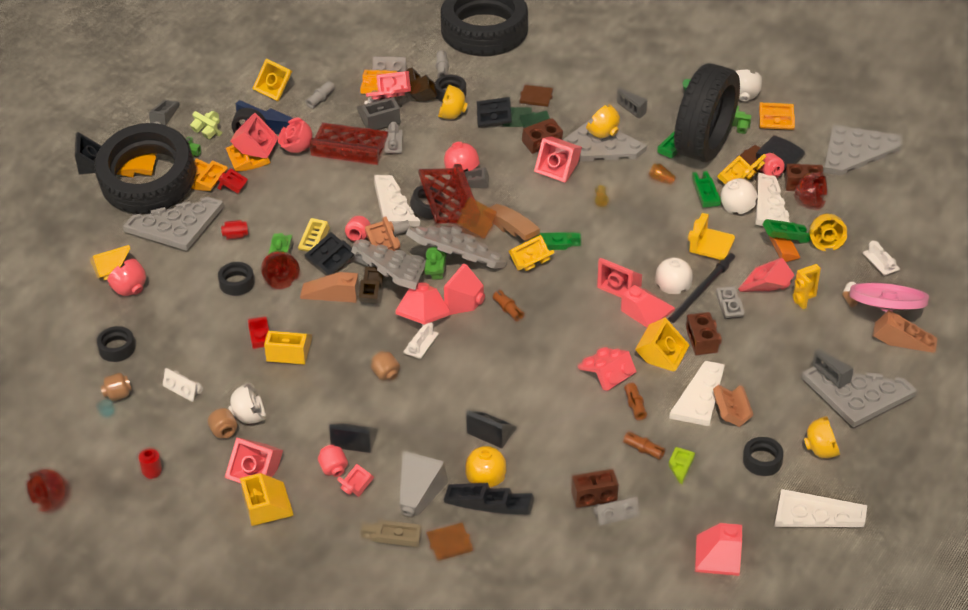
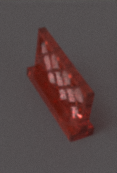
(348, 150)
(457, 181)

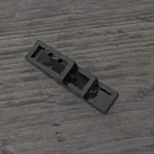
(486, 499)

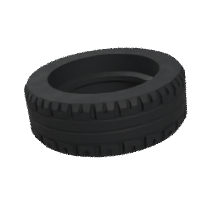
(489, 39)
(707, 112)
(141, 140)

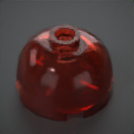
(812, 190)
(280, 269)
(46, 488)

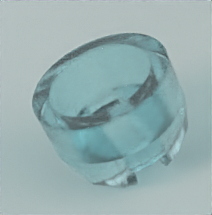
(105, 408)

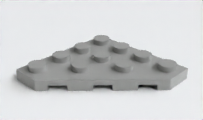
(856, 147)
(608, 148)
(175, 226)
(455, 241)
(403, 268)
(862, 397)

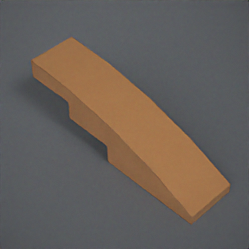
(514, 222)

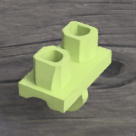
(208, 122)

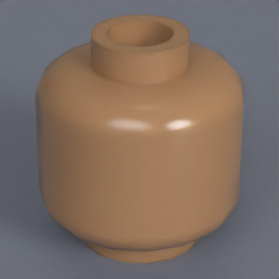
(385, 366)
(116, 387)
(222, 423)

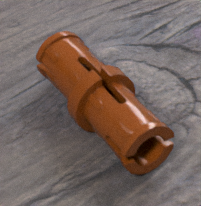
(508, 305)
(635, 401)
(644, 445)

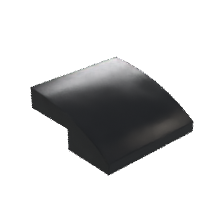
(494, 112)
(784, 149)
(329, 254)

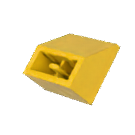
(287, 347)
(265, 498)

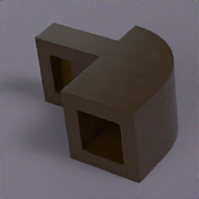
(421, 87)
(371, 286)

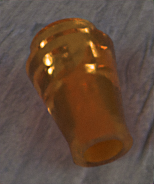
(660, 173)

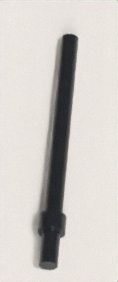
(720, 268)

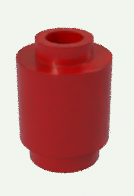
(234, 229)
(150, 463)

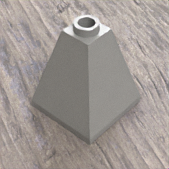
(420, 482)

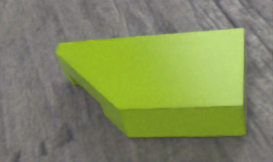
(681, 462)

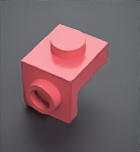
(356, 481)

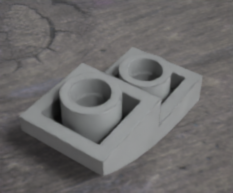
(729, 302)

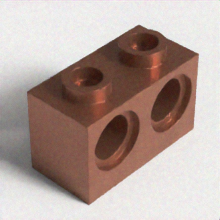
(533, 134)
(795, 172)
(703, 333)
(594, 488)

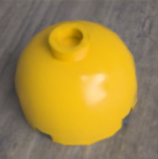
(452, 103)
(604, 122)
(828, 232)
(822, 439)
(485, 466)

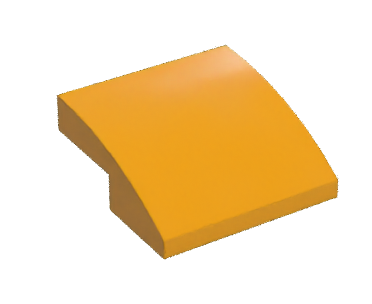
(370, 80)
(776, 116)
(245, 162)
(140, 164)
(207, 174)

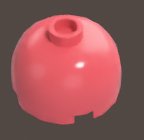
(296, 136)
(461, 154)
(128, 279)

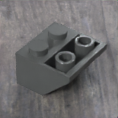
(379, 113)

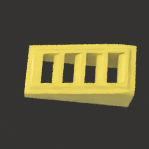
(314, 224)

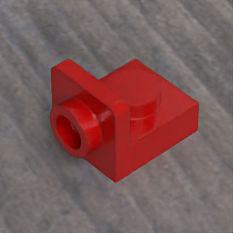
(232, 180)
(258, 331)

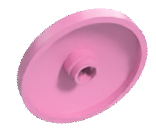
(889, 296)

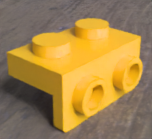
(529, 253)
(806, 285)

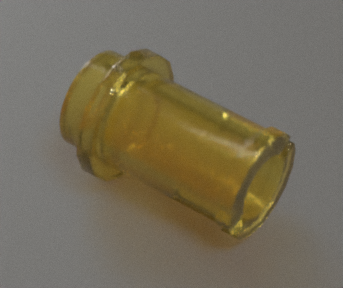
(601, 198)

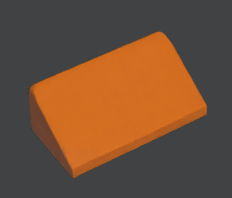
(785, 249)

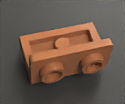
(382, 234)
(733, 405)

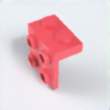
(391, 85)
(610, 365)

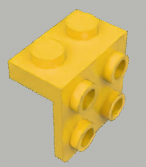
(740, 169)
(709, 241)

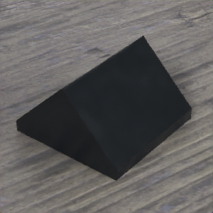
(85, 154)
(489, 428)
(352, 436)

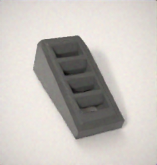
(635, 105)
(163, 111)
(477, 178)
(832, 368)

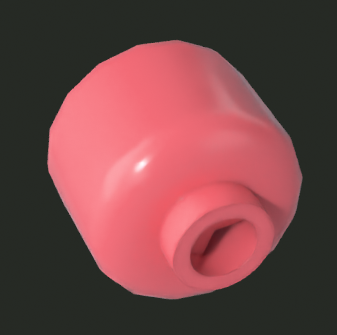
(773, 165)
(356, 228)
(332, 460)

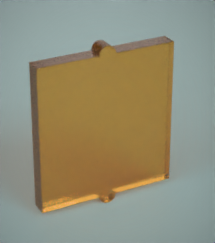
(476, 217)
(449, 541)

